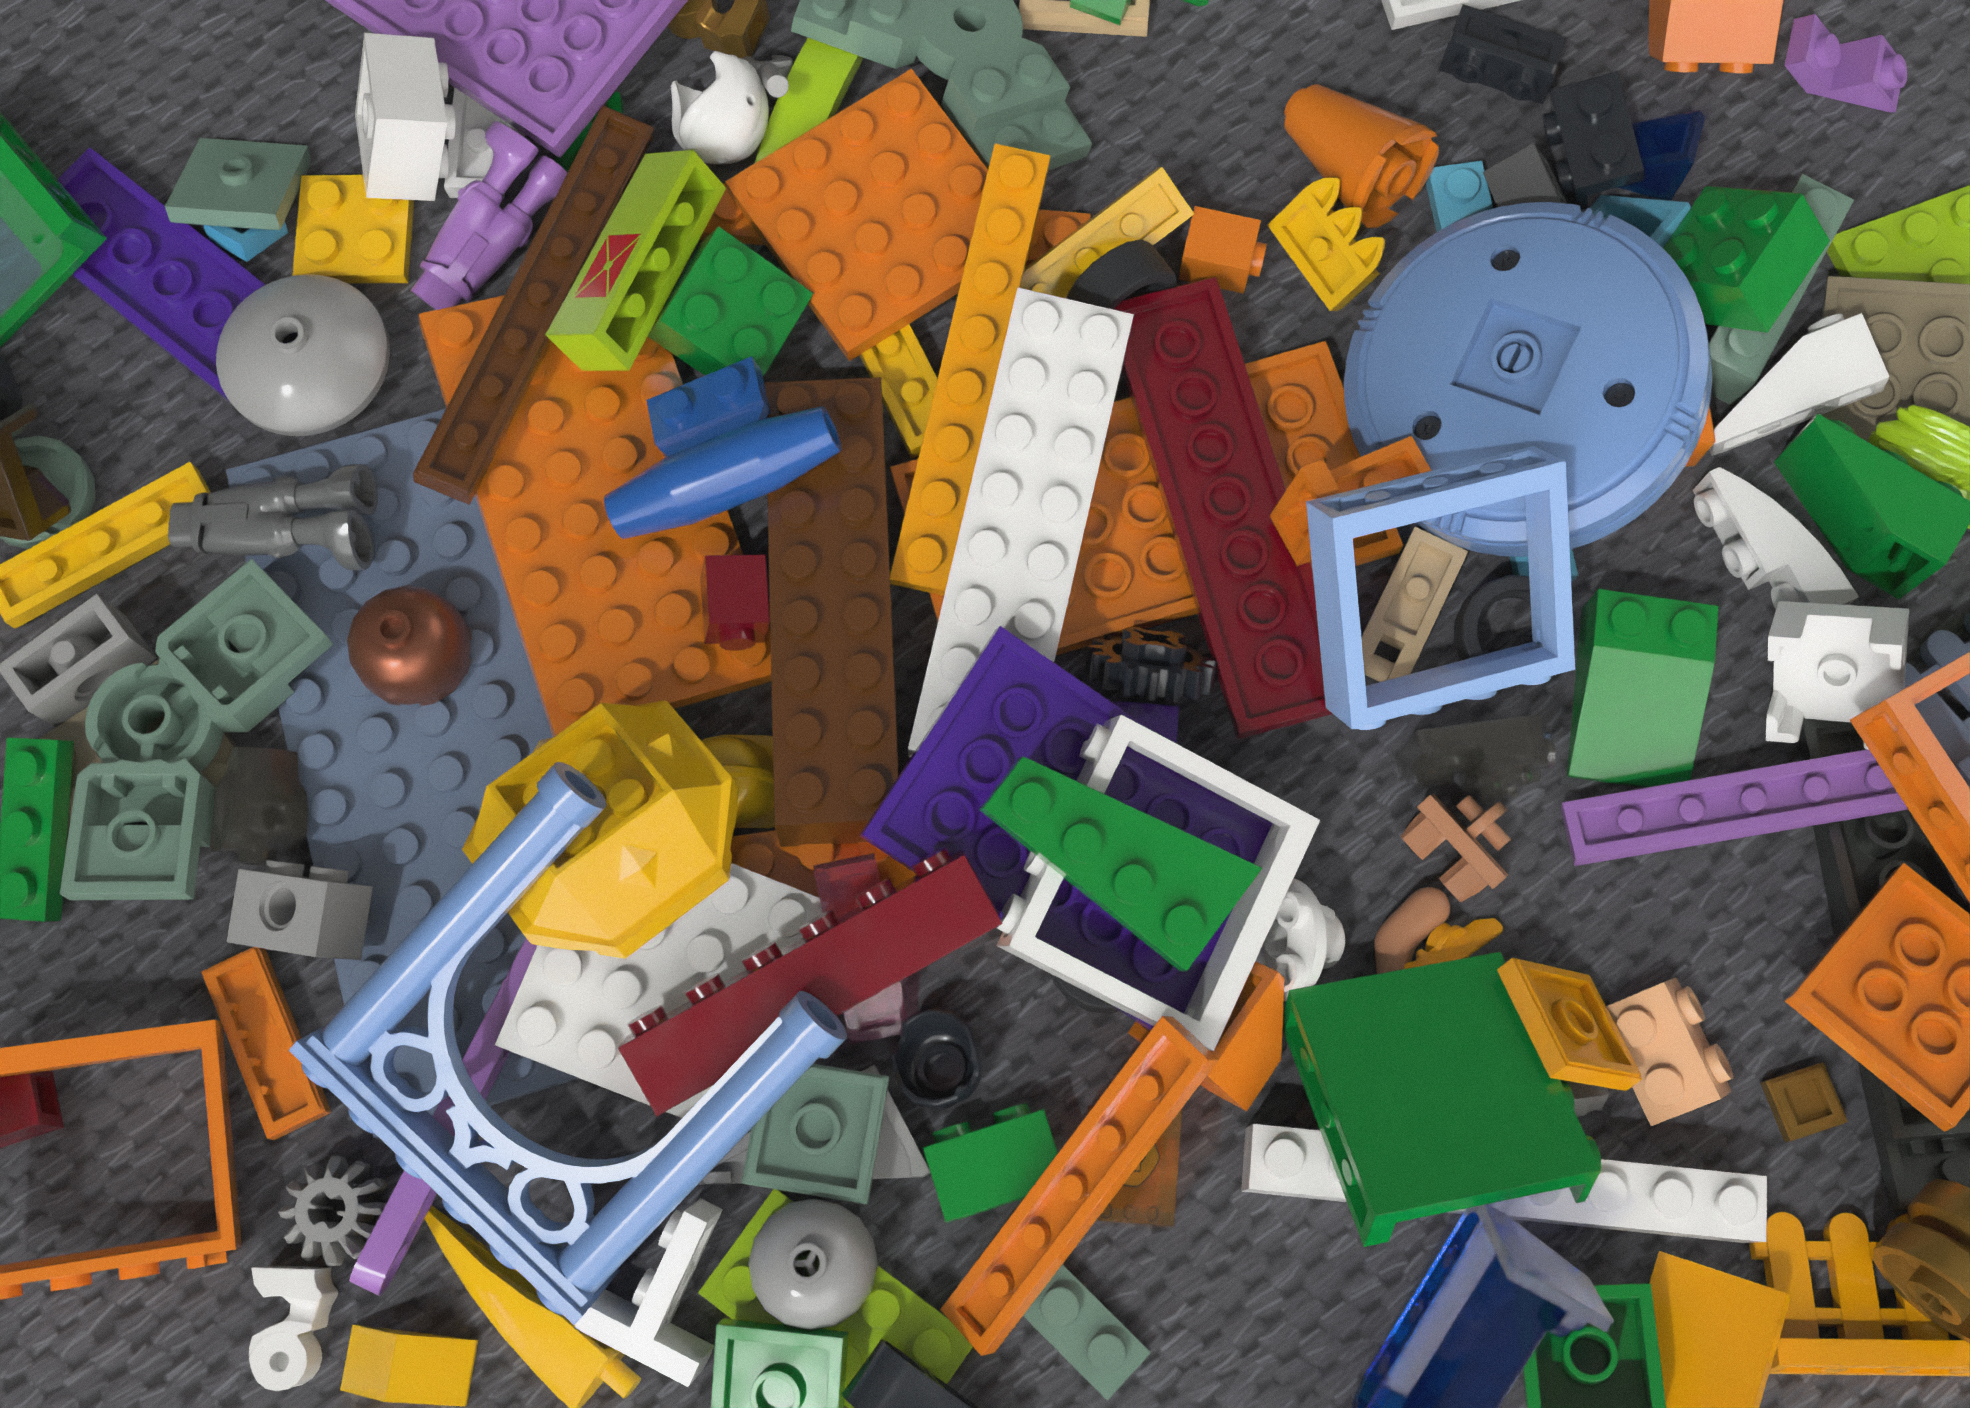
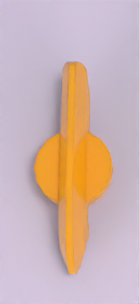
(1456, 942)

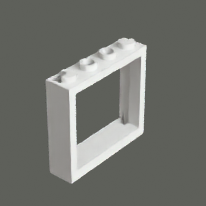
(1246, 925)

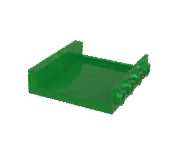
(1433, 1094)

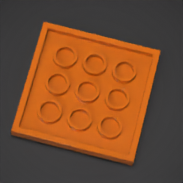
(870, 211)

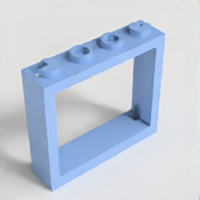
(1420, 497)

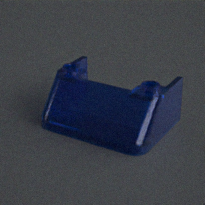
(1479, 1318)

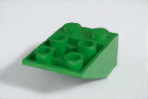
(1873, 506)

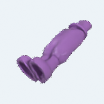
(480, 233)

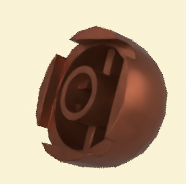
(409, 646)

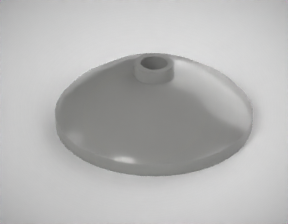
(319, 376)

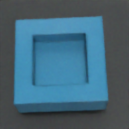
(244, 241)

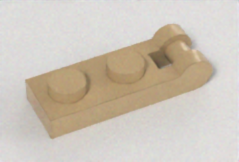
(1410, 603)

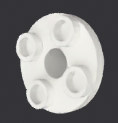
(1302, 939)

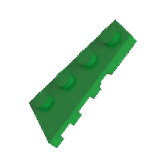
(1133, 866)

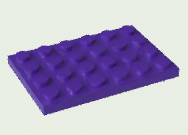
(1032, 708)

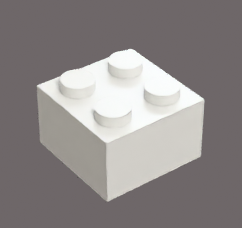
(403, 117)

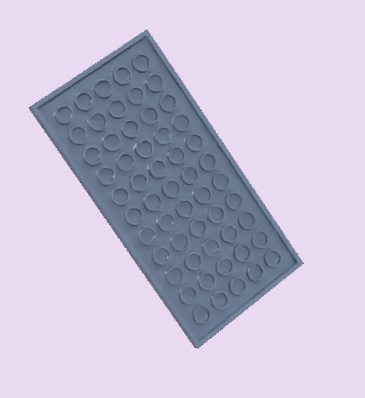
(406, 782)

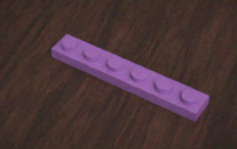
(1728, 807)

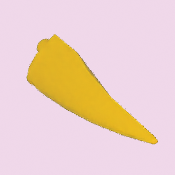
(548, 1342)

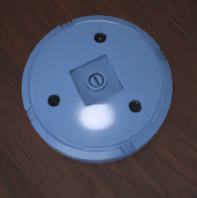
(1539, 337)

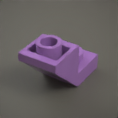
(1853, 72)

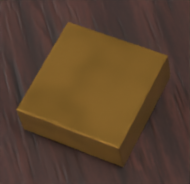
(1804, 1102)

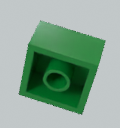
(1746, 253)
(728, 307)
(1599, 1366)

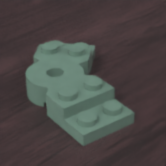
(997, 82)
(147, 802)

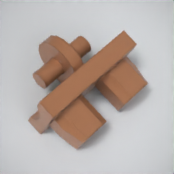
(1477, 866)

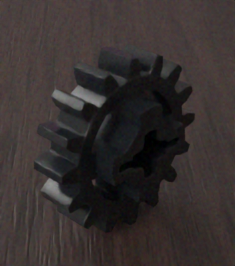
(1150, 666)

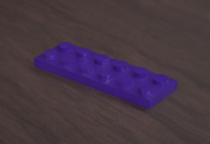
(157, 270)

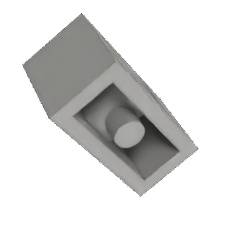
(72, 658)
(300, 913)

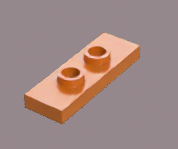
(260, 1036)

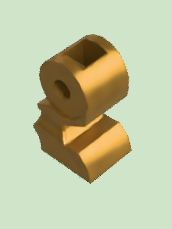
(729, 33)

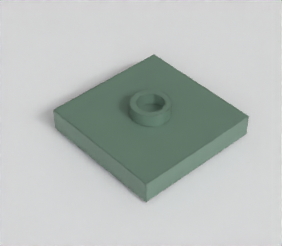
(238, 184)
(820, 1136)

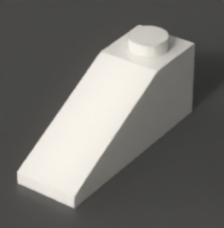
(1817, 375)

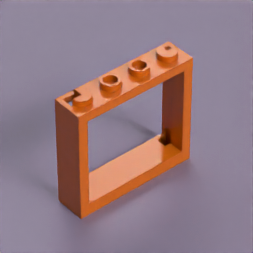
(1922, 768)
(140, 1258)

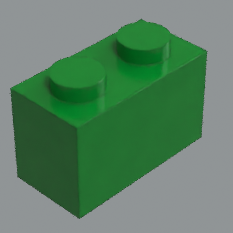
(989, 1164)

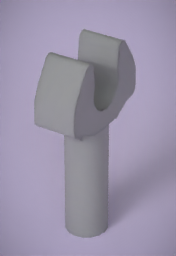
(773, 73)

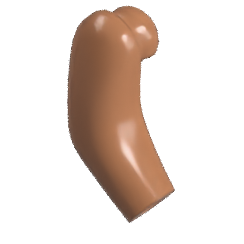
(1408, 927)

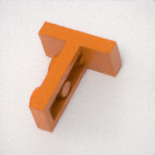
(1317, 481)

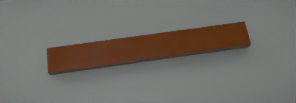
(516, 336)

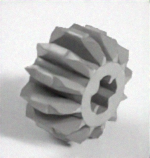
(339, 1183)

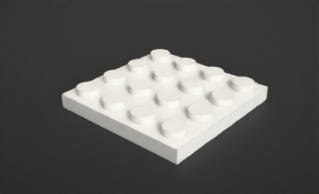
(579, 1002)

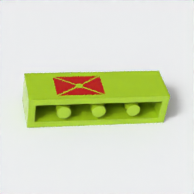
(636, 261)

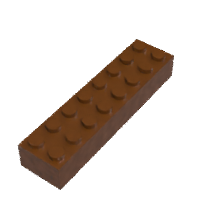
(832, 623)

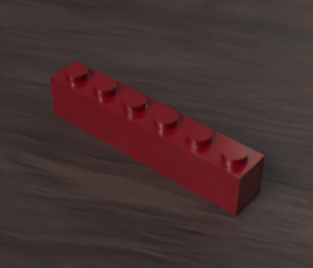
(835, 961)

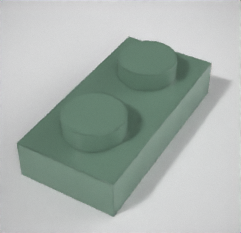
(1086, 1333)

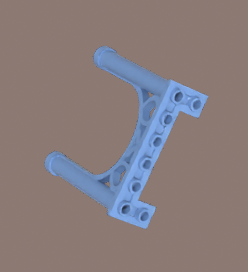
(355, 1057)

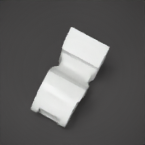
(288, 1351)

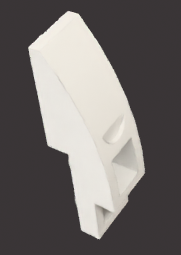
(1768, 543)

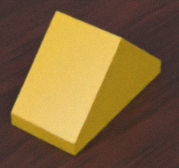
(408, 1366)

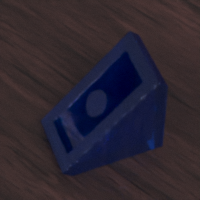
(1666, 152)

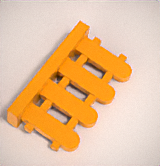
(1855, 1311)

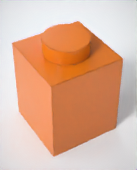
(1222, 248)

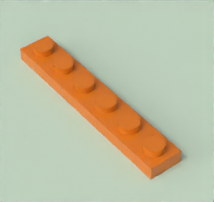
(1079, 1184)

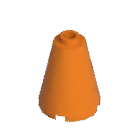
(1364, 146)

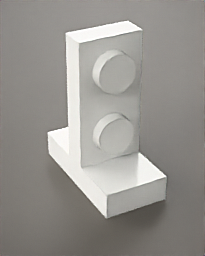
(647, 1330)

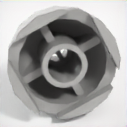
(844, 1272)

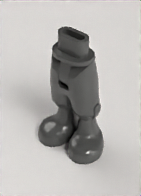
(263, 519)

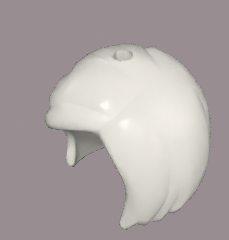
(727, 117)

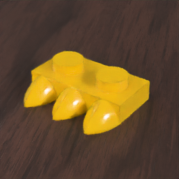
(1325, 245)

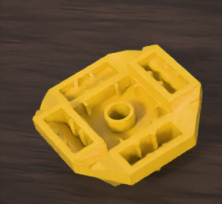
(649, 850)

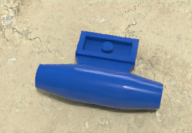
(718, 452)

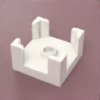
(1832, 663)

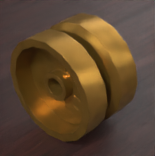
(1931, 1256)

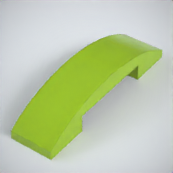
(813, 95)

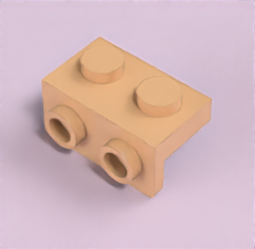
(1671, 1051)

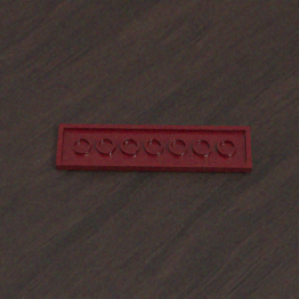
(1219, 498)

